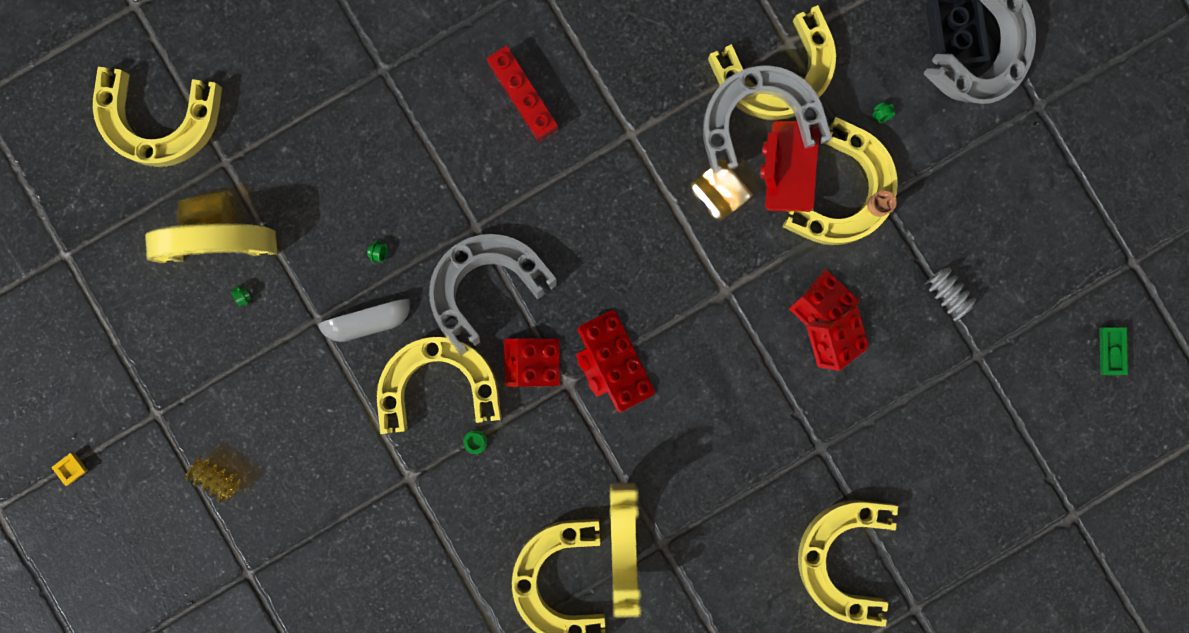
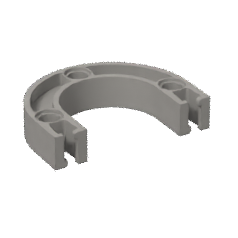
(1010, 66)
(770, 81)
(480, 251)

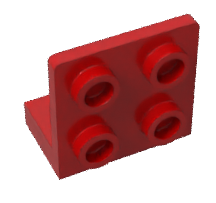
(824, 301)
(838, 342)
(531, 362)

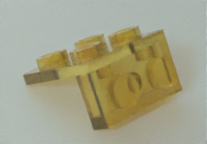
(721, 191)

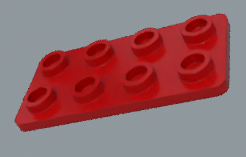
(790, 168)
(612, 362)

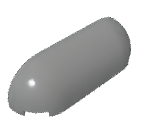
(366, 321)

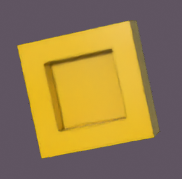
(69, 469)

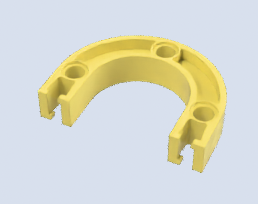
(819, 73)
(167, 151)
(881, 176)
(180, 241)
(414, 355)
(818, 537)
(623, 540)
(533, 554)

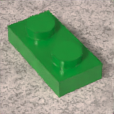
(1113, 351)

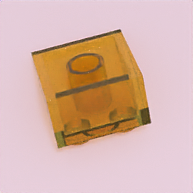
(206, 210)

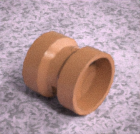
(886, 201)

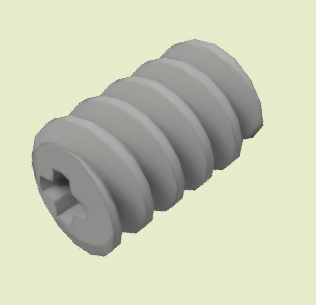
(951, 293)

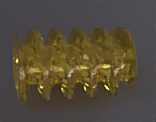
(212, 480)

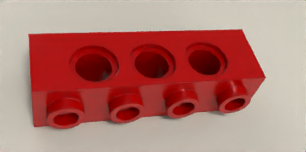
(522, 94)

